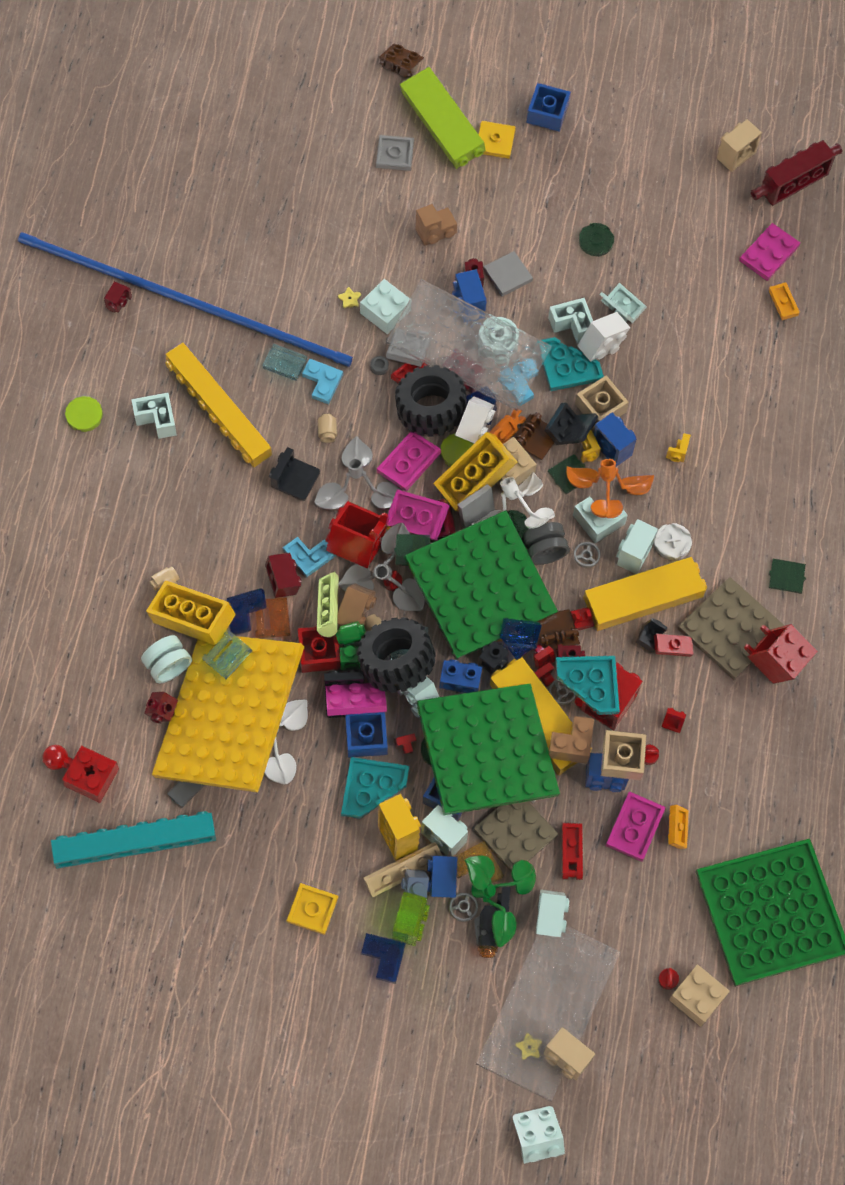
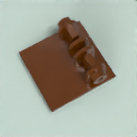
(400, 57)
(533, 437)
(558, 630)

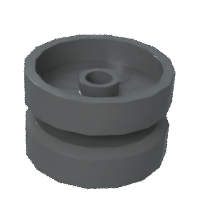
(546, 543)

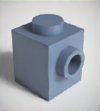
(415, 882)

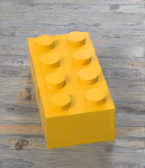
(480, 465)
(191, 612)
(398, 826)

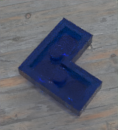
(242, 606)
(389, 952)

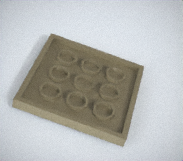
(726, 625)

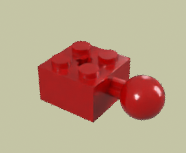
(318, 660)
(84, 762)

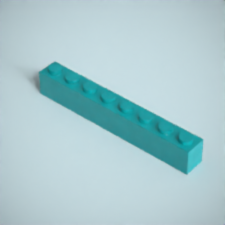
(133, 840)

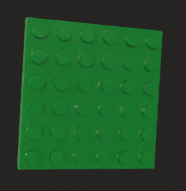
(478, 581)
(487, 749)
(772, 912)

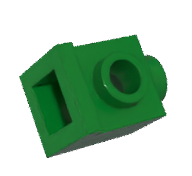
(349, 655)

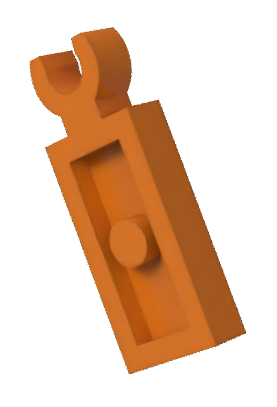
(508, 426)

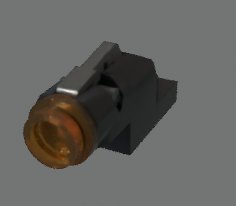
(483, 925)

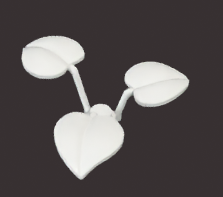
(527, 488)
(283, 767)

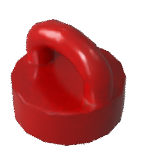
(390, 585)
(651, 754)
(668, 979)

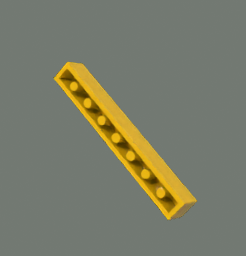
(218, 405)

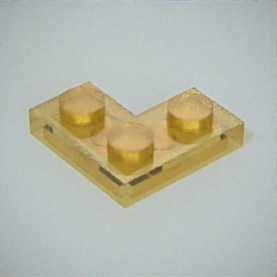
(479, 849)

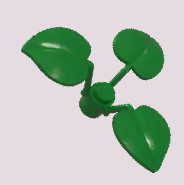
(480, 871)

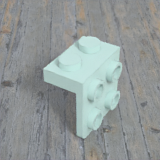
(624, 302)
(539, 1134)

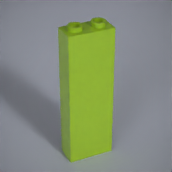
(442, 117)

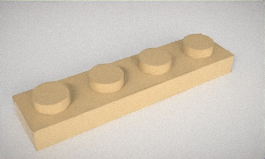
(392, 874)

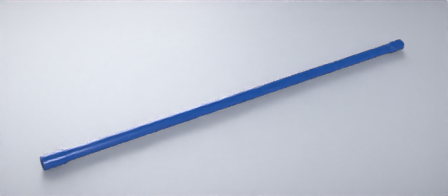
(336, 356)

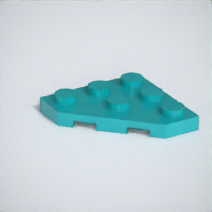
(569, 367)
(591, 680)
(371, 784)

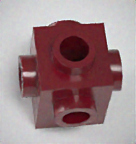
(160, 707)

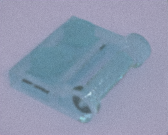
(230, 658)

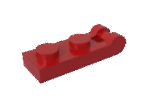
(572, 850)

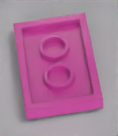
(769, 251)
(409, 460)
(418, 514)
(354, 699)
(635, 826)

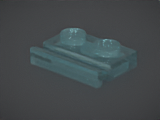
(284, 362)

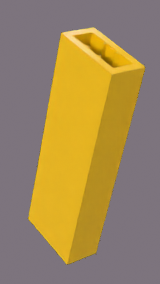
(645, 593)
(550, 713)

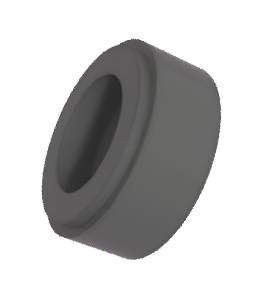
(379, 365)

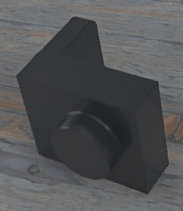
(647, 633)

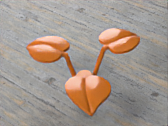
(608, 508)

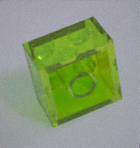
(409, 919)

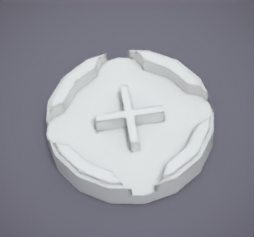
(673, 541)

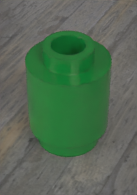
(350, 633)

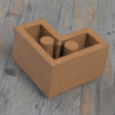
(434, 224)
(355, 604)
(574, 746)

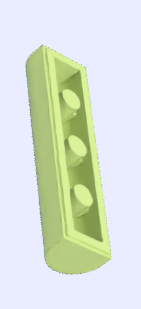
(328, 605)

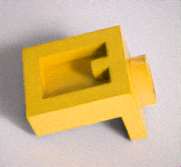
(591, 448)
(678, 454)

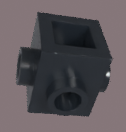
(494, 657)

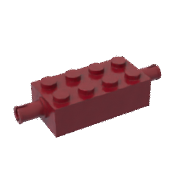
(797, 172)

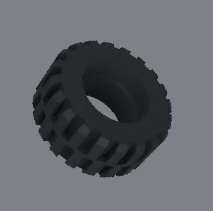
(429, 382)
(391, 637)

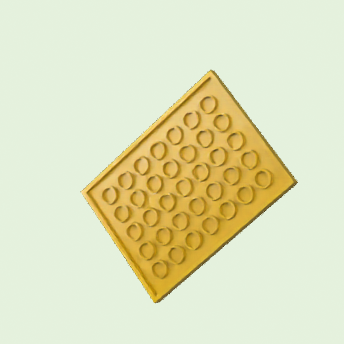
(229, 725)

